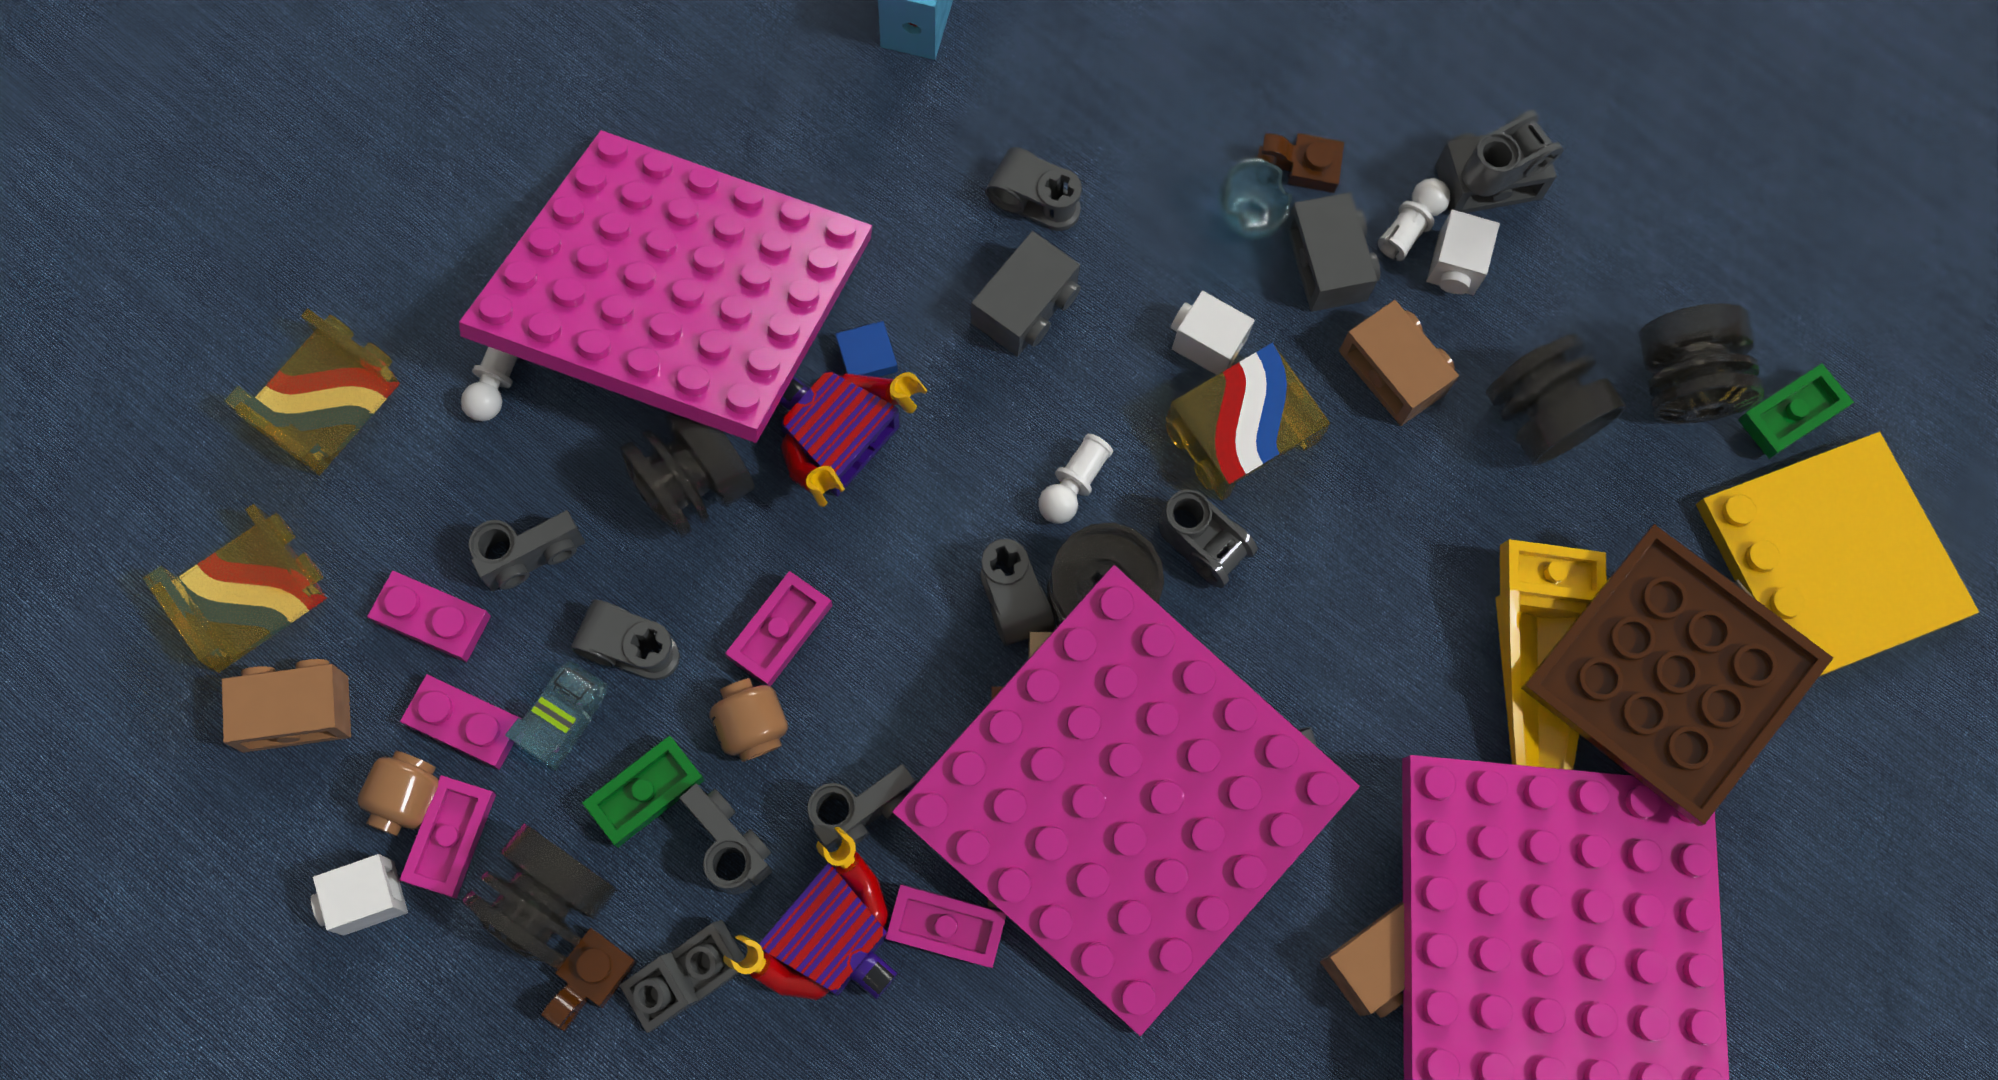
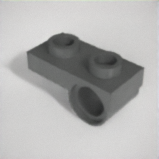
(545, 543)
(863, 809)
(714, 815)

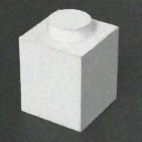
(1463, 253)
(1210, 332)
(358, 895)

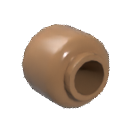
(748, 720)
(398, 792)

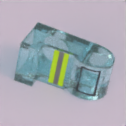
(559, 715)

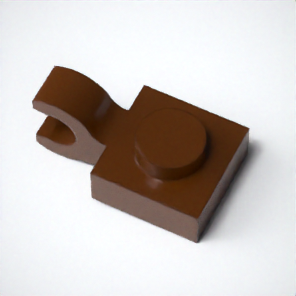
(1310, 160)
(592, 973)

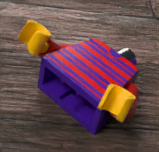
(840, 426)
(826, 934)

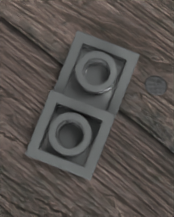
(682, 976)

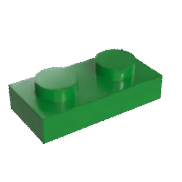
(1795, 410)
(642, 791)

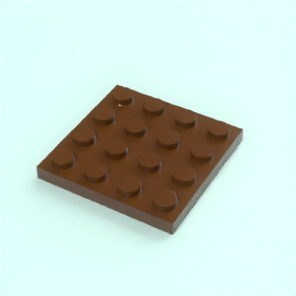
(1677, 675)

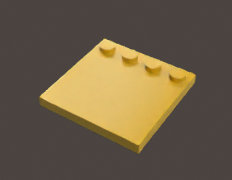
(1840, 551)

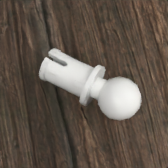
(1415, 217)
(482, 399)
(1059, 501)

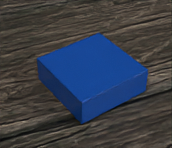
(867, 350)

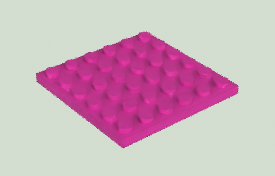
(670, 285)
(1126, 799)
(1557, 928)

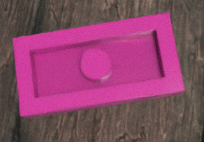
(429, 616)
(779, 629)
(460, 721)
(448, 837)
(946, 925)

